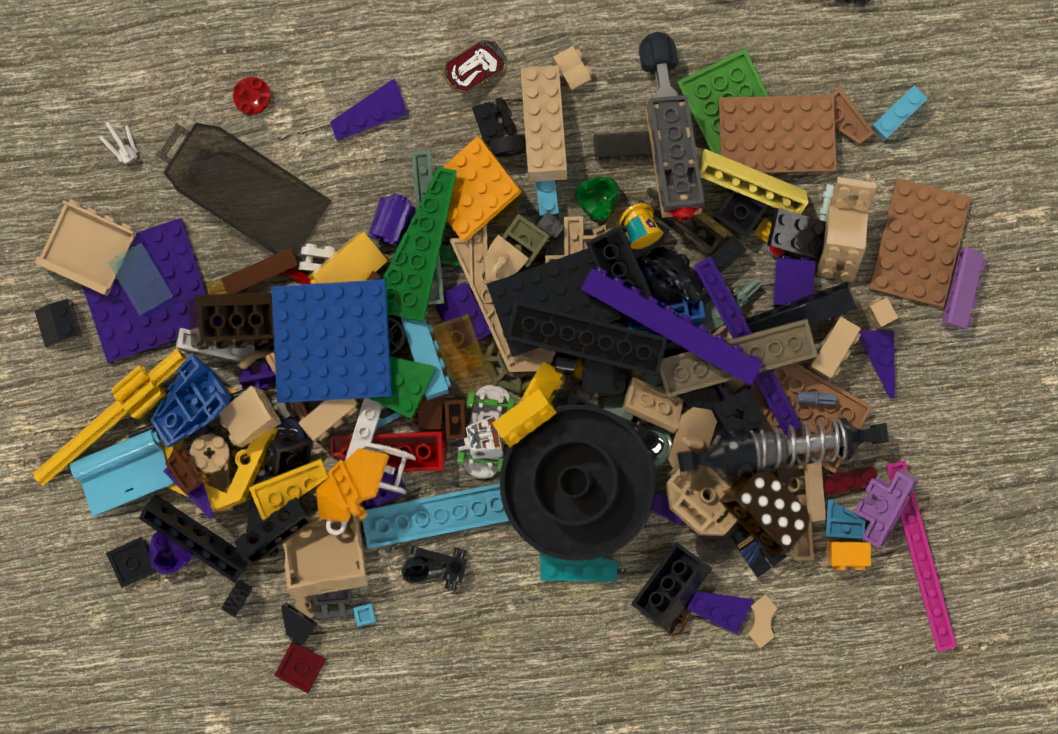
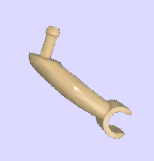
(246, 362)

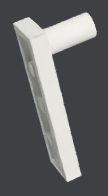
(230, 353)

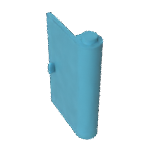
(123, 466)

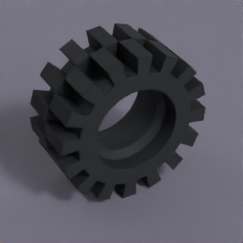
(236, 598)

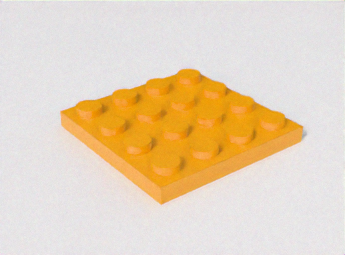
(479, 189)

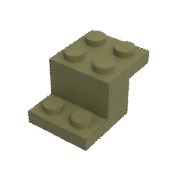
(526, 239)

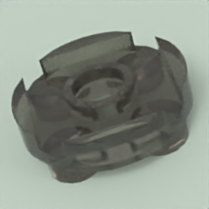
(714, 556)

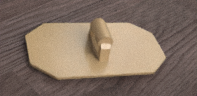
(693, 433)

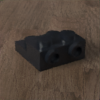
(287, 455)

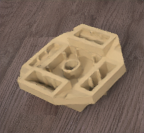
(687, 500)

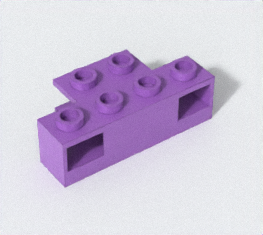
(885, 505)

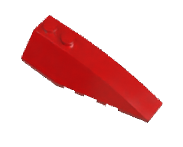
(426, 446)

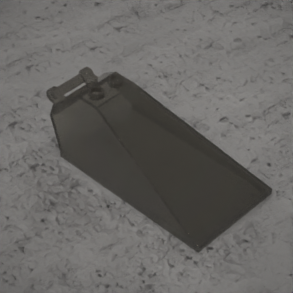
(242, 187)

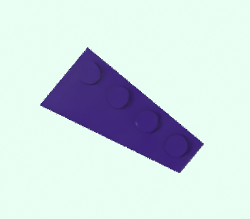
(376, 109)

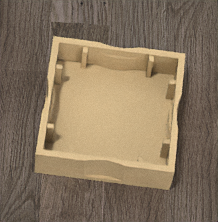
(323, 561)

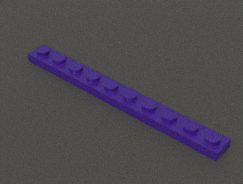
(738, 327)

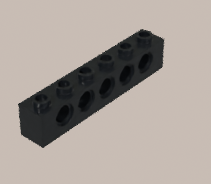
(193, 537)

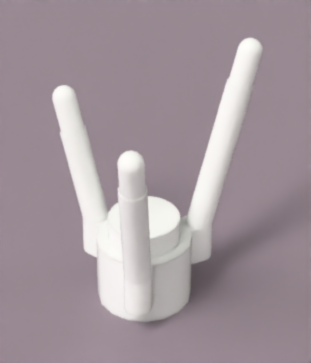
(127, 153)

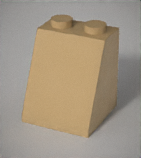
(249, 416)

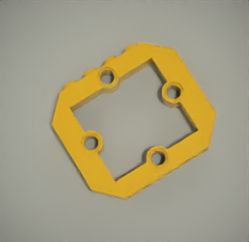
(244, 476)

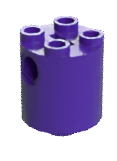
(391, 219)

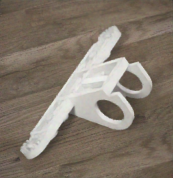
(362, 439)

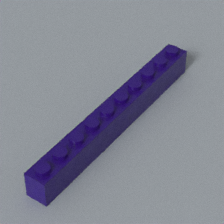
(671, 325)

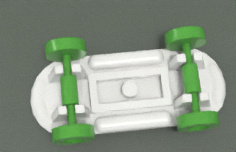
(484, 404)

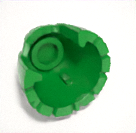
(598, 197)

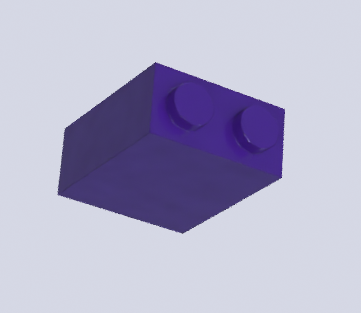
(792, 279)

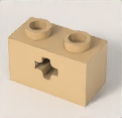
(880, 312)

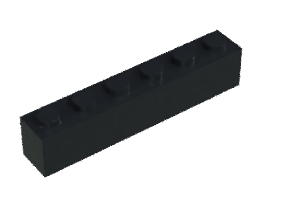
(814, 307)

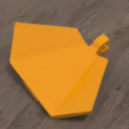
(350, 484)

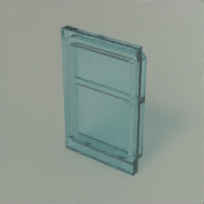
(140, 279)

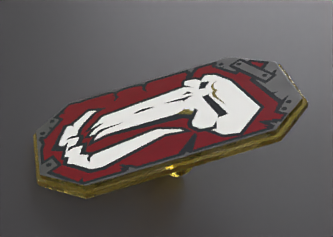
(474, 66)

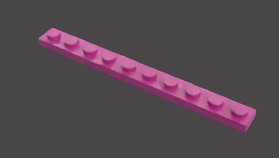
(924, 568)

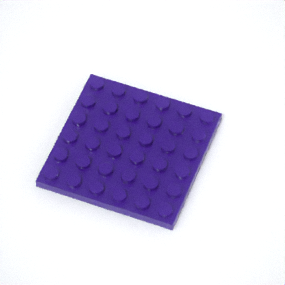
(117, 320)

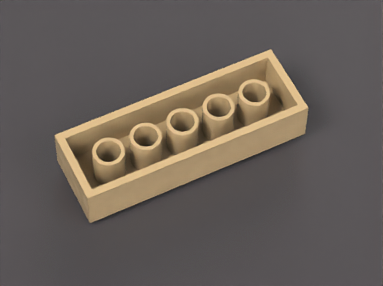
(543, 123)

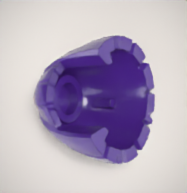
(166, 555)

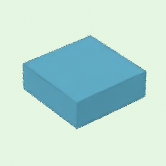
(364, 614)

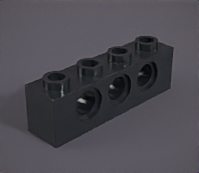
(273, 531)

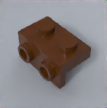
(185, 470)

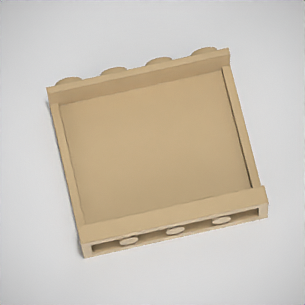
(84, 245)

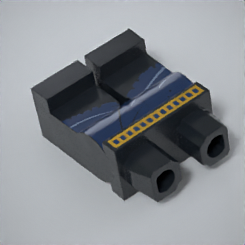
(750, 551)

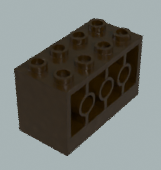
(247, 311)

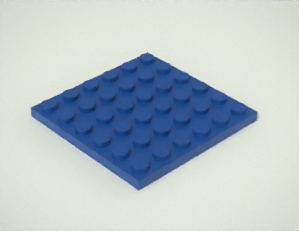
(331, 341)

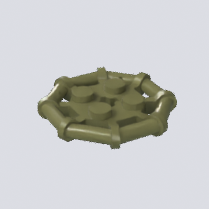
(498, 379)

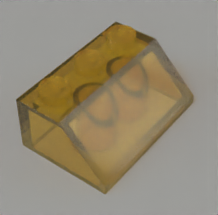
(459, 347)

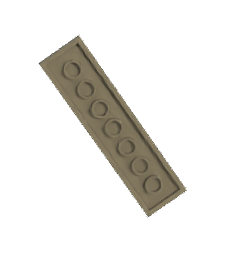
(774, 346)

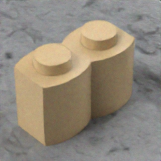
(572, 68)

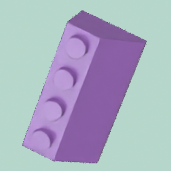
(963, 289)

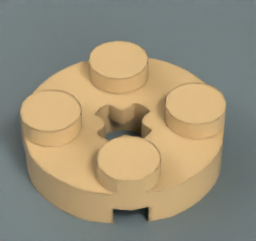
(217, 445)

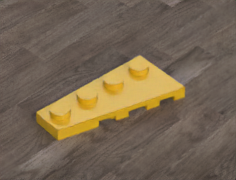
(278, 490)

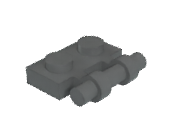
(337, 597)

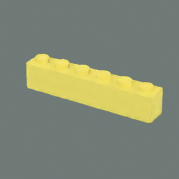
(751, 182)

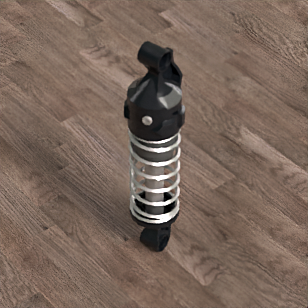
(745, 452)

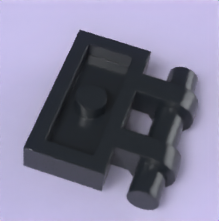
(487, 122)

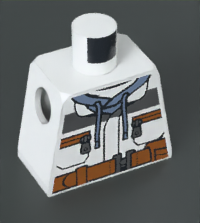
(482, 440)

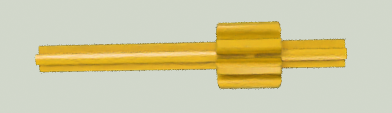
(133, 394)

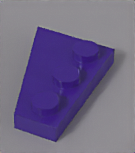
(721, 609)

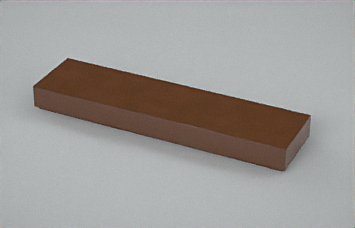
(260, 271)

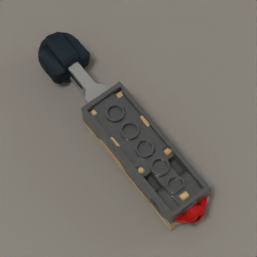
(671, 133)

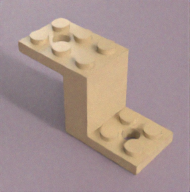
(846, 229)

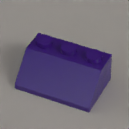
(459, 302)

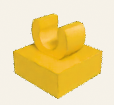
(763, 230)

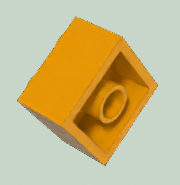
(849, 554)

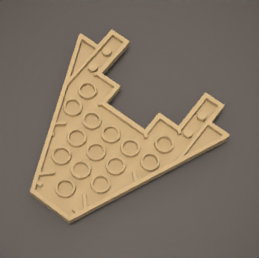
(472, 260)

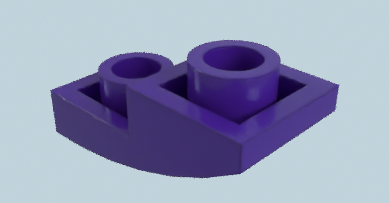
(662, 508)

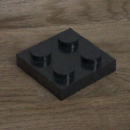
(131, 562)

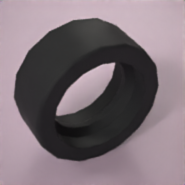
(508, 145)

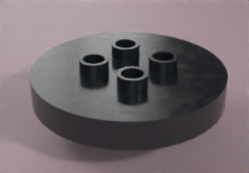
(579, 484)

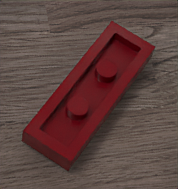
(848, 480)

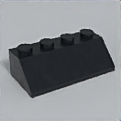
(615, 255)

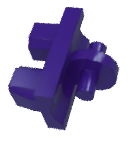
(258, 380)

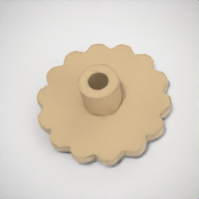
(305, 605)

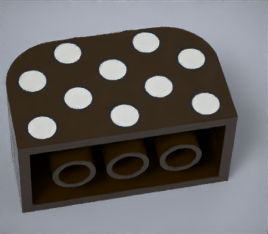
(767, 511)

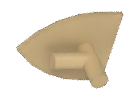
(503, 260)

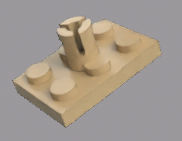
(653, 405)

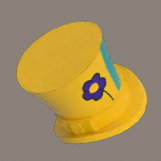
(640, 225)

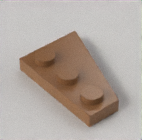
(849, 120)

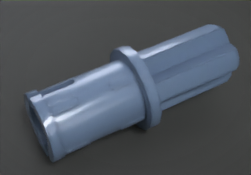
(816, 398)

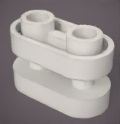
(311, 251)

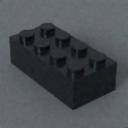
(671, 586)

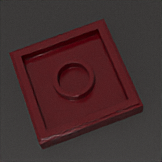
(300, 667)

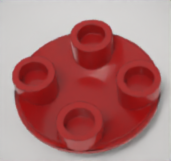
(251, 95)

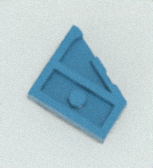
(842, 522)

